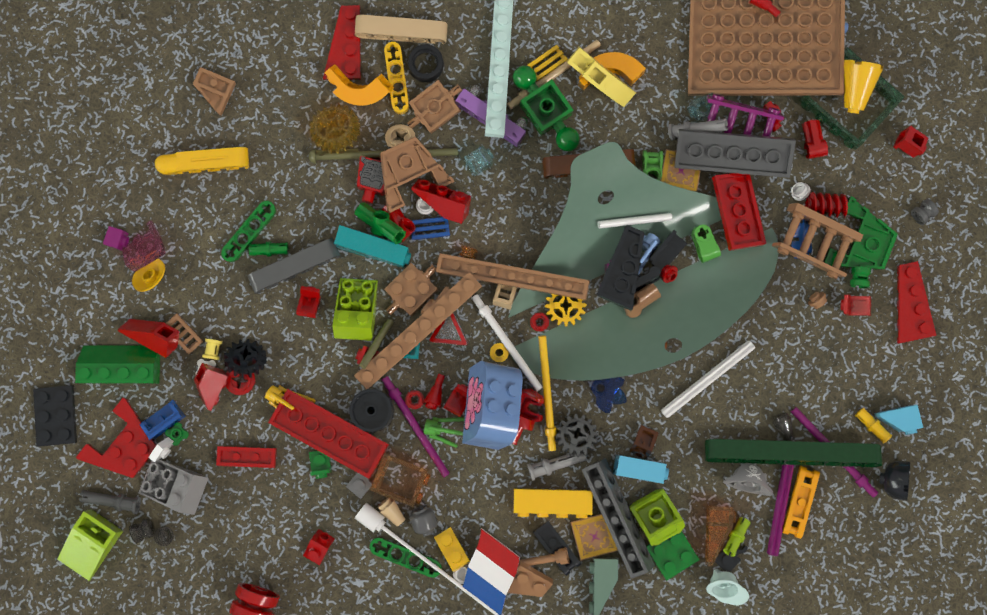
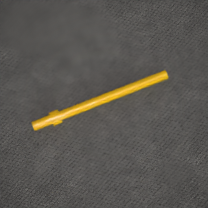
(550, 429)

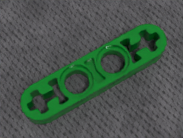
(246, 229)
(404, 560)

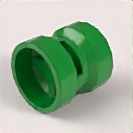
(860, 277)

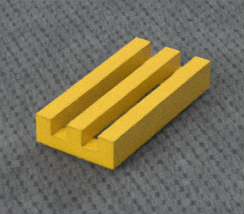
(550, 60)

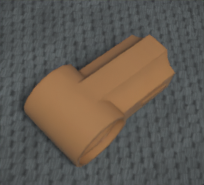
(642, 299)

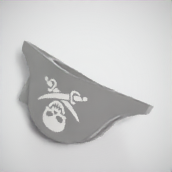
(749, 479)

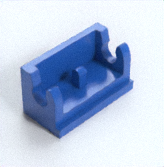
(162, 420)

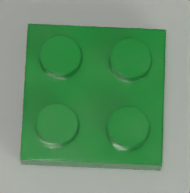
(673, 555)

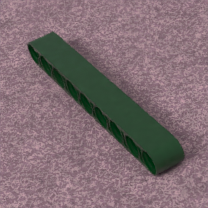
(793, 453)

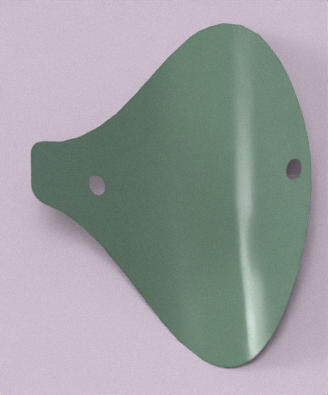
(691, 308)

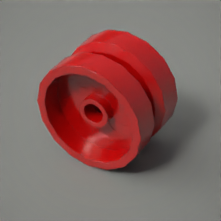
(253, 600)

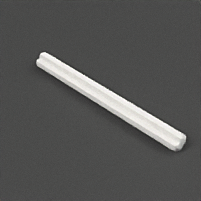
(707, 379)

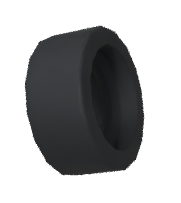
(425, 48)

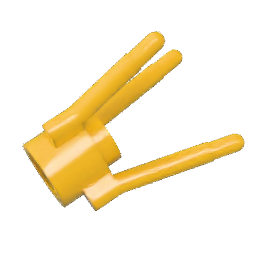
(275, 396)

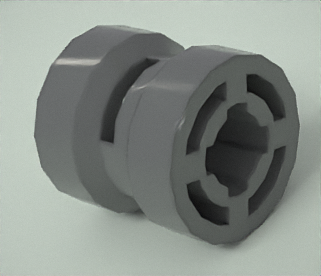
(924, 212)

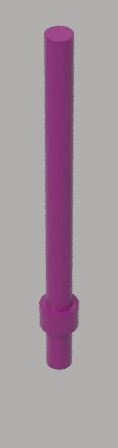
(394, 394)
(860, 479)

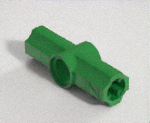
(380, 223)

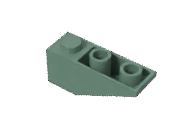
(604, 579)

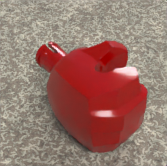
(527, 417)

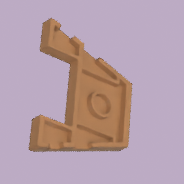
(404, 164)

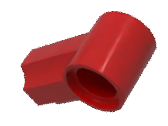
(814, 144)
(399, 219)

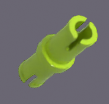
(736, 536)

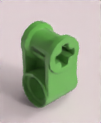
(652, 163)
(705, 245)

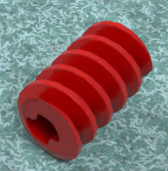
(827, 203)

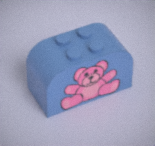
(492, 405)

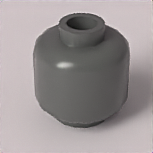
(423, 520)

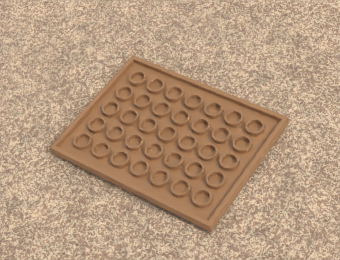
(752, 53)

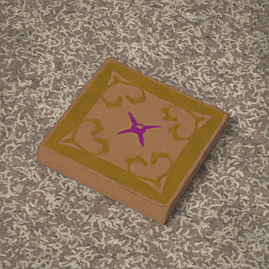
(678, 177)
(592, 537)

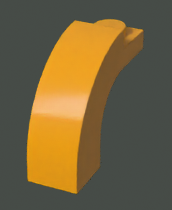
(619, 64)
(355, 93)

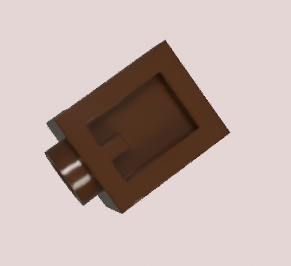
(644, 442)

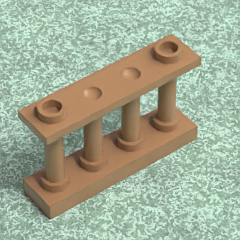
(831, 228)

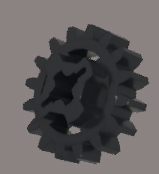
(253, 362)

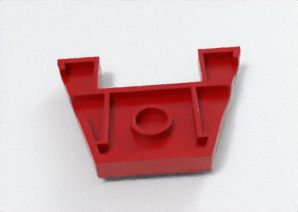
(129, 449)

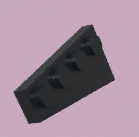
(621, 275)

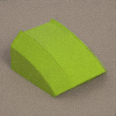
(657, 517)

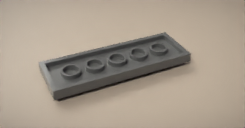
(734, 153)

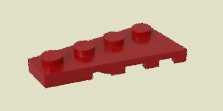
(345, 46)
(913, 307)

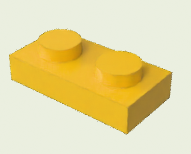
(452, 549)

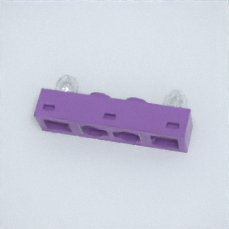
(477, 108)

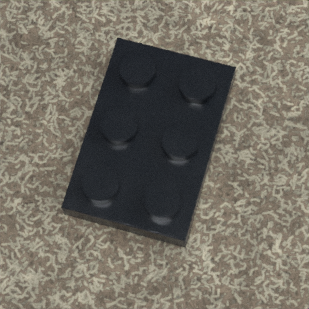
(55, 415)

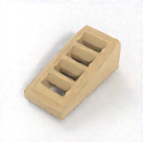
(502, 302)

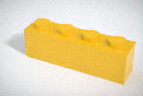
(552, 502)

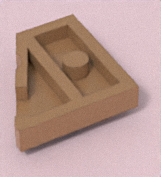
(214, 88)
(530, 581)

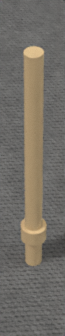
(552, 75)

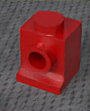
(911, 142)

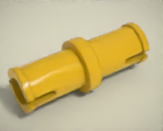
(873, 425)

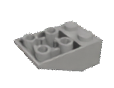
(173, 486)

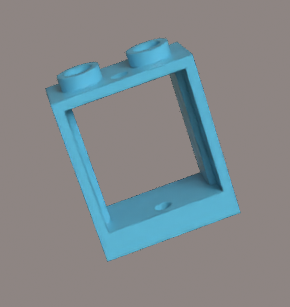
(640, 469)

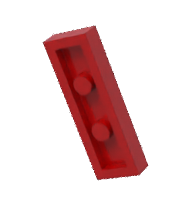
(246, 457)

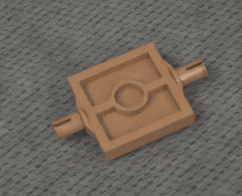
(434, 106)
(411, 289)

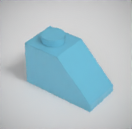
(902, 419)

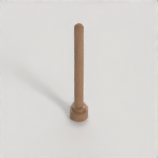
(560, 556)

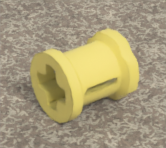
(212, 349)

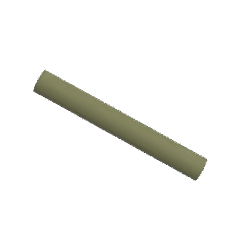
(376, 343)

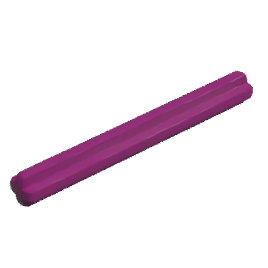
(780, 510)

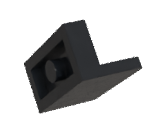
(667, 251)

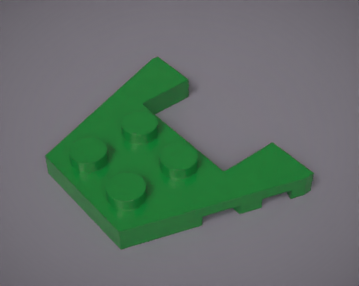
(875, 244)

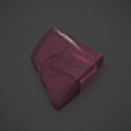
(144, 249)

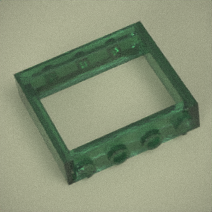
(882, 86)

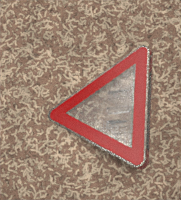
(449, 332)

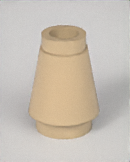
(391, 511)

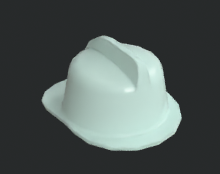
(726, 588)

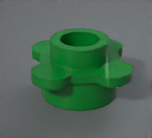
(177, 428)

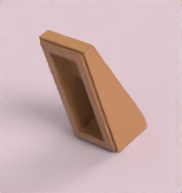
(193, 346)

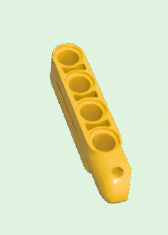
(202, 160)

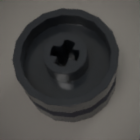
(361, 406)

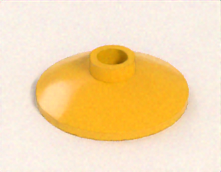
(148, 276)

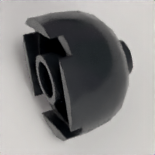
(896, 480)

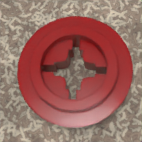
(244, 388)

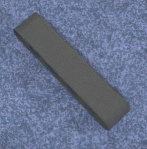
(292, 265)

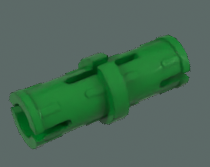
(268, 249)

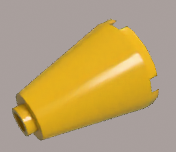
(859, 83)

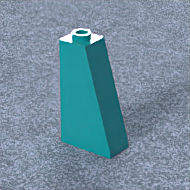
(371, 247)

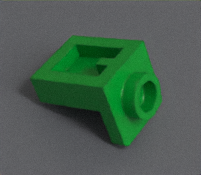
(319, 464)

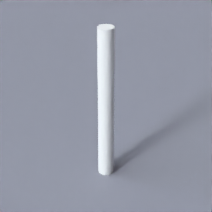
(634, 220)

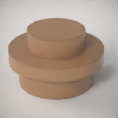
(817, 300)

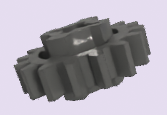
(584, 437)

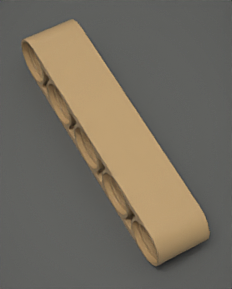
(400, 29)

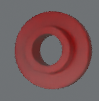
(668, 273)
(539, 315)
(420, 399)

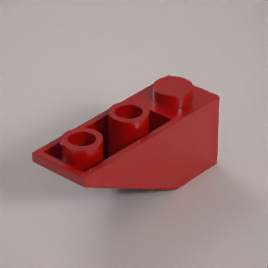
(445, 201)
(152, 334)

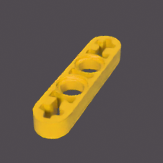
(396, 78)

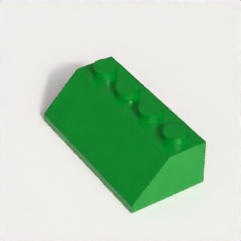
(117, 365)

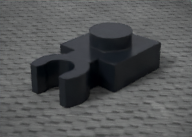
(728, 562)

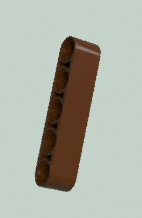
(560, 165)

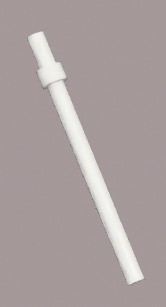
(485, 312)

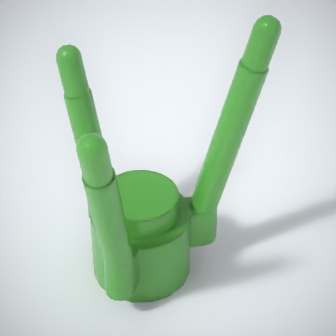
(434, 428)

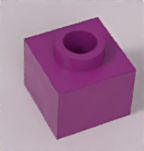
(116, 238)

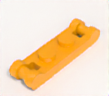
(801, 502)

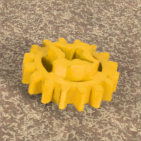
(565, 317)

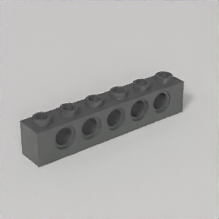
(618, 518)

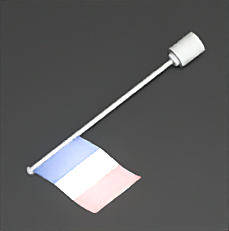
(487, 574)

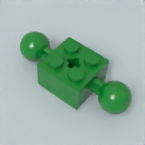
(546, 95)

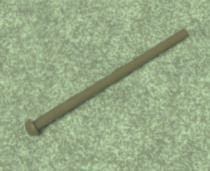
(315, 155)

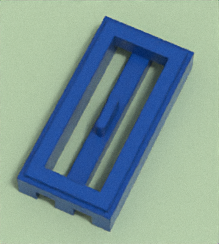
(428, 228)

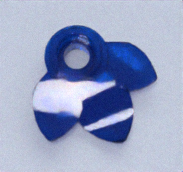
(610, 395)

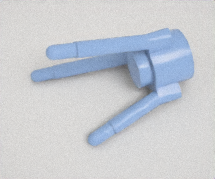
(649, 245)

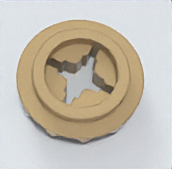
(401, 130)

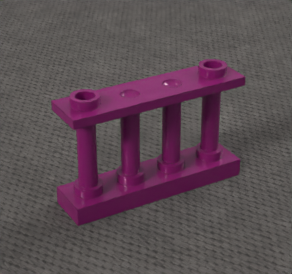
(718, 100)

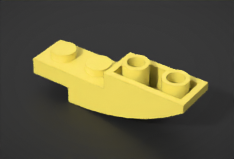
(601, 77)

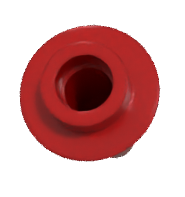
(766, 5)
(434, 396)

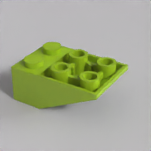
(355, 309)
(89, 543)

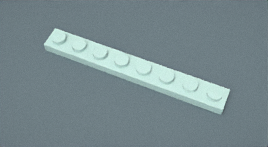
(499, 68)

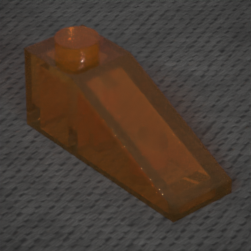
(718, 527)

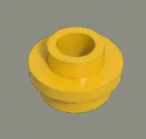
(499, 358)

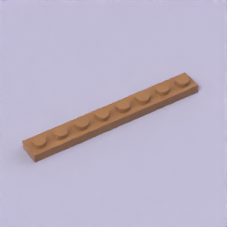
(513, 276)
(418, 330)

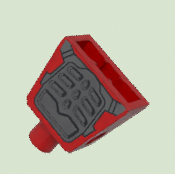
(370, 179)

